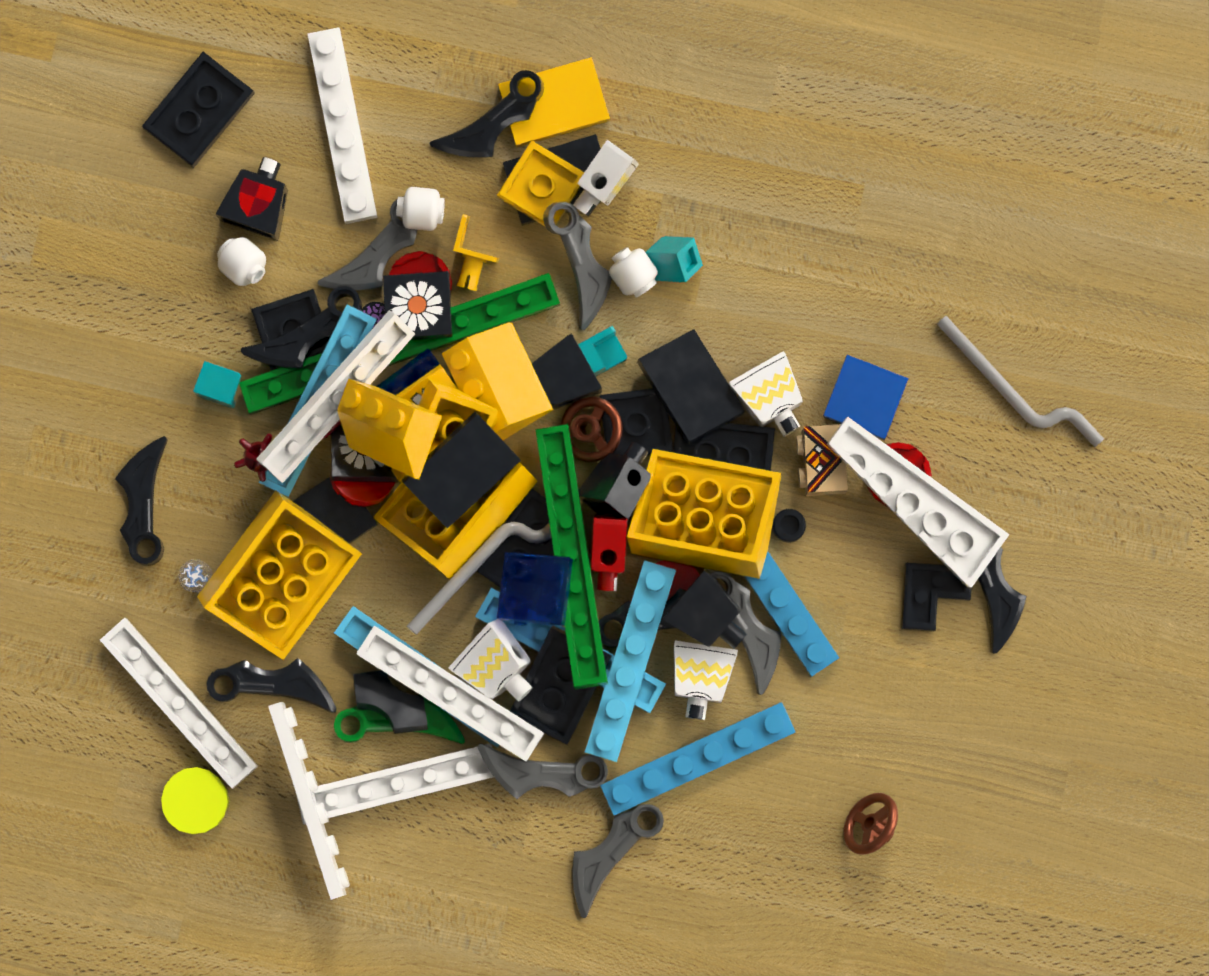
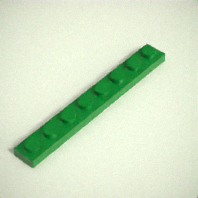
(570, 541)

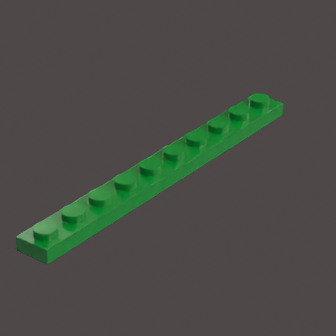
(467, 320)

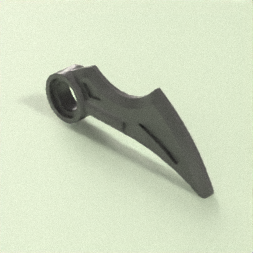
(368, 267)
(590, 277)
(760, 642)
(521, 776)
(594, 865)

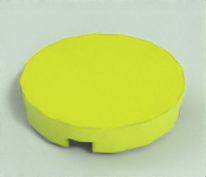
(195, 800)

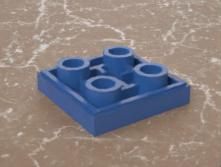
(866, 396)

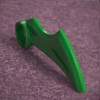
(438, 723)

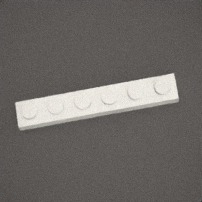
(342, 125)
(320, 411)
(450, 693)
(179, 703)
(402, 782)
(314, 814)

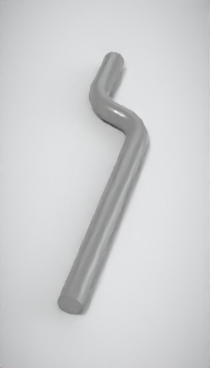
(1011, 395)
(473, 564)

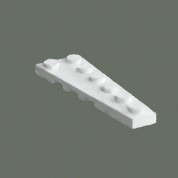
(934, 514)

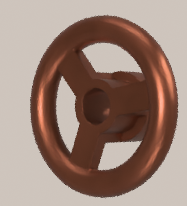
(579, 425)
(876, 827)

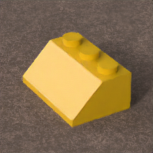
(499, 373)
(454, 408)
(387, 427)

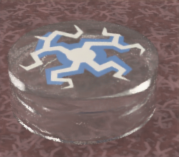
(194, 575)

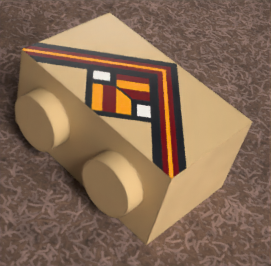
(823, 469)

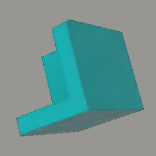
(675, 258)
(603, 351)
(217, 384)

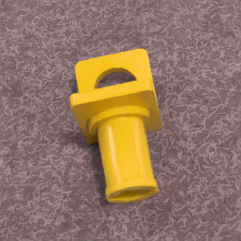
(473, 260)

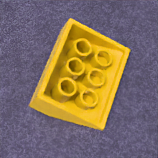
(705, 513)
(452, 547)
(278, 575)

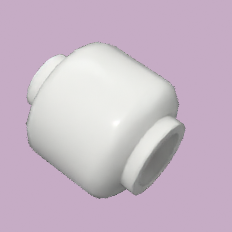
(421, 208)
(241, 261)
(633, 272)

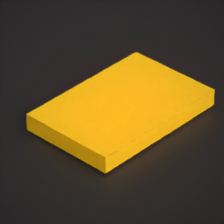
(569, 102)

